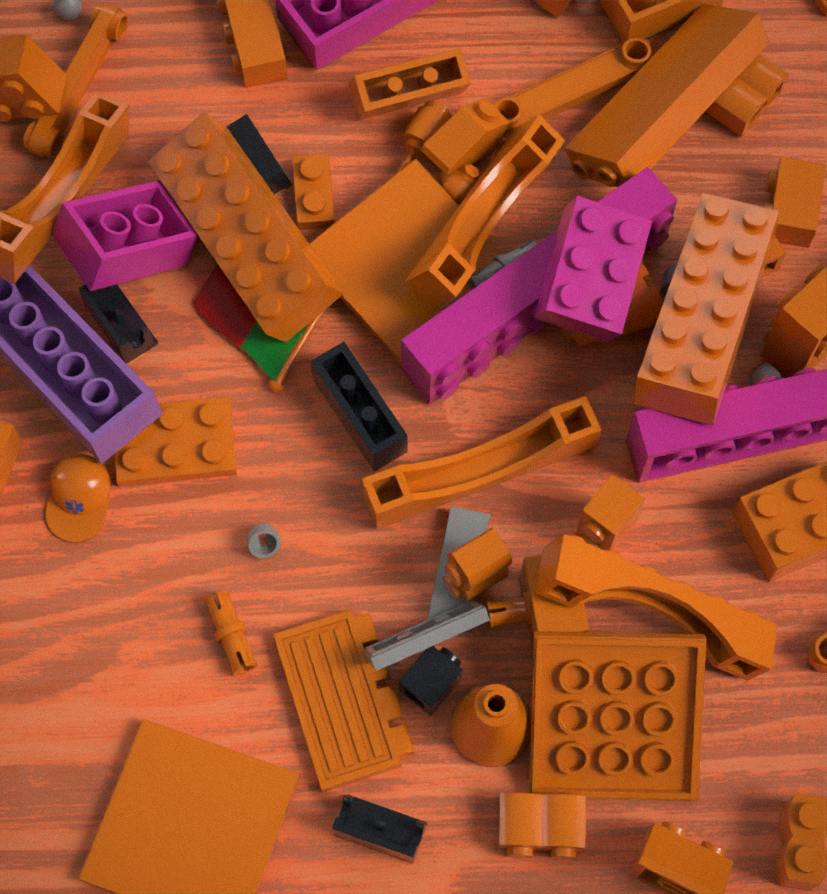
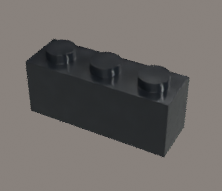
(359, 406)

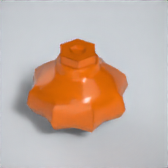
(460, 182)

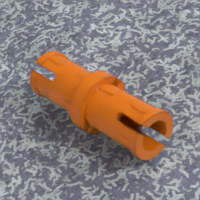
(230, 632)

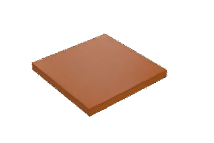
(379, 247)
(617, 715)
(189, 818)

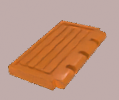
(339, 699)

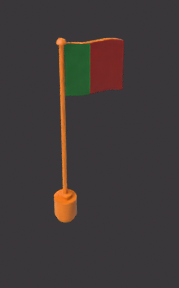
(230, 316)

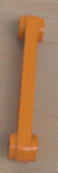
(106, 25)
(575, 84)

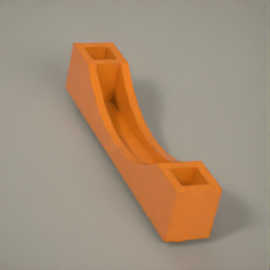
(90, 145)
(456, 248)
(429, 484)
(581, 573)

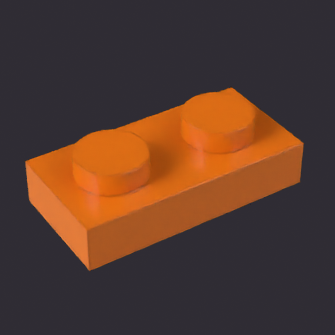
(313, 191)

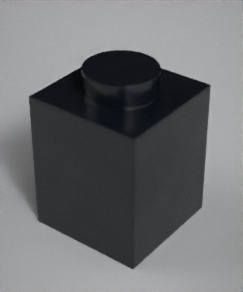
(431, 678)

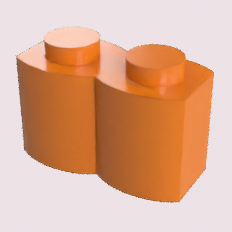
(748, 95)
(477, 565)
(542, 824)
(803, 855)

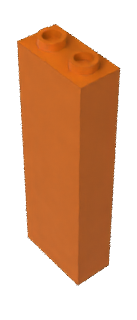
(667, 95)

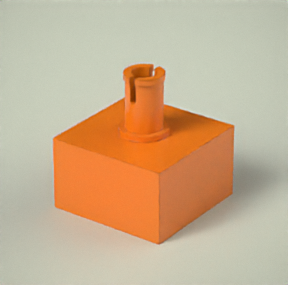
(536, 610)

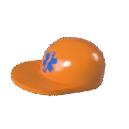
(78, 498)

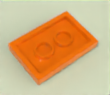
(183, 444)

